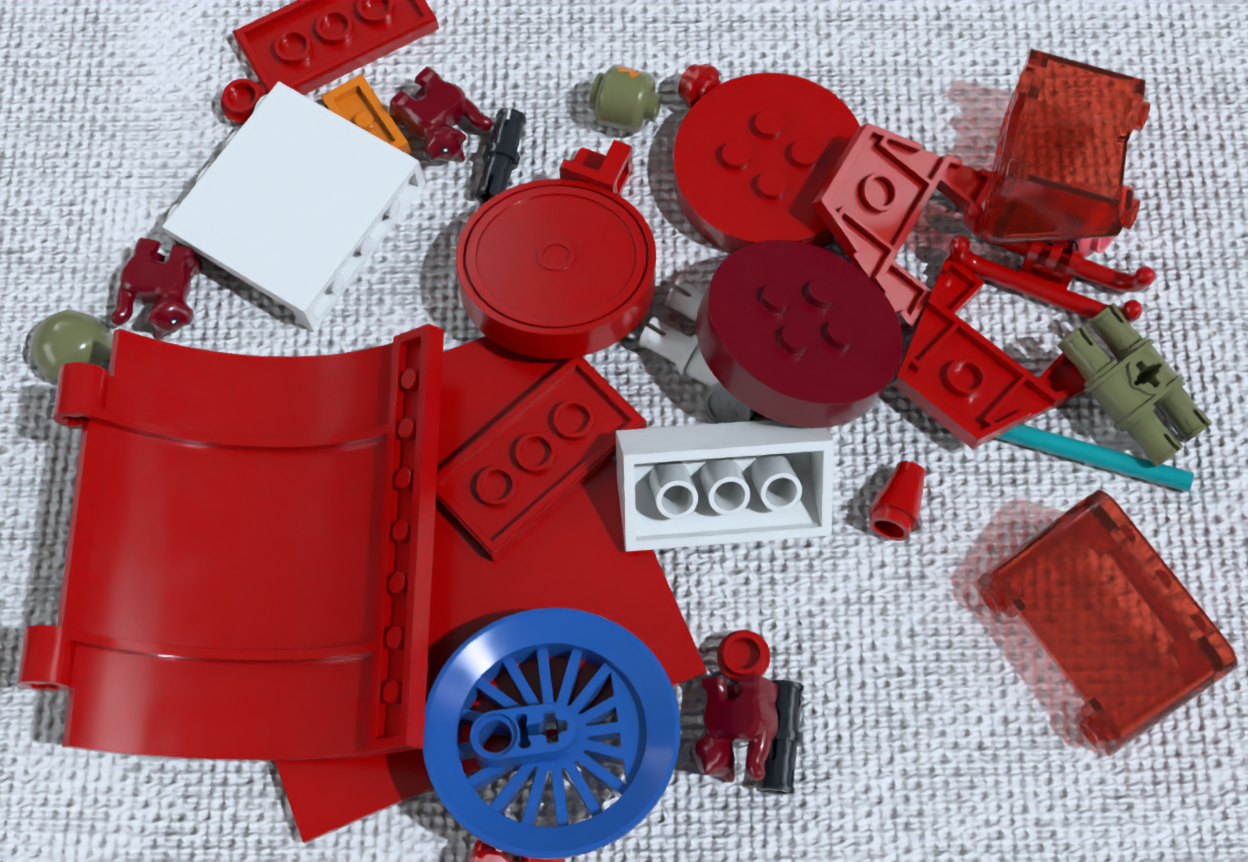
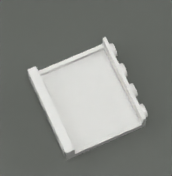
(296, 203)

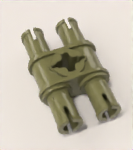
(1132, 404)

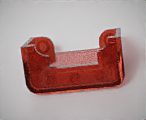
(1064, 154)
(1110, 620)

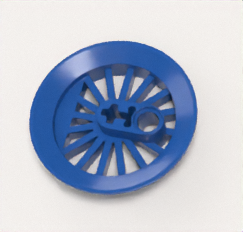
(645, 725)

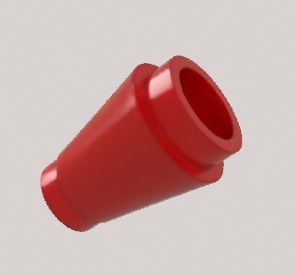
(898, 504)

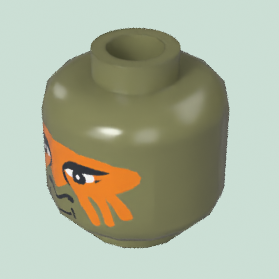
(625, 99)

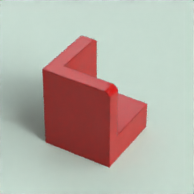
(602, 170)

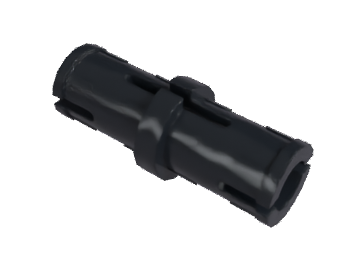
(500, 154)
(783, 750)

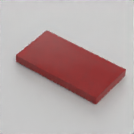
(326, 39)
(535, 456)

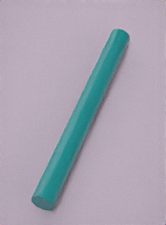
(1099, 456)

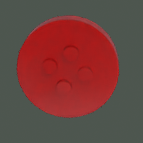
(758, 158)
(556, 268)

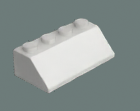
(723, 484)

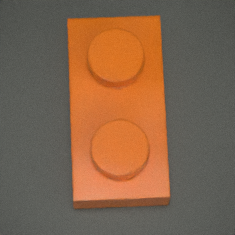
(361, 106)

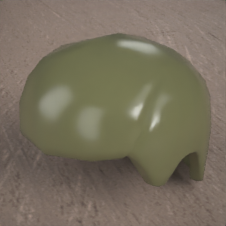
(68, 339)

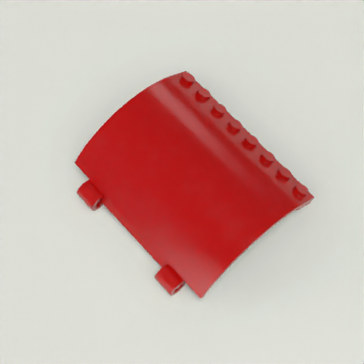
(246, 552)

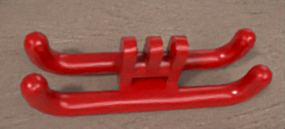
(1049, 271)

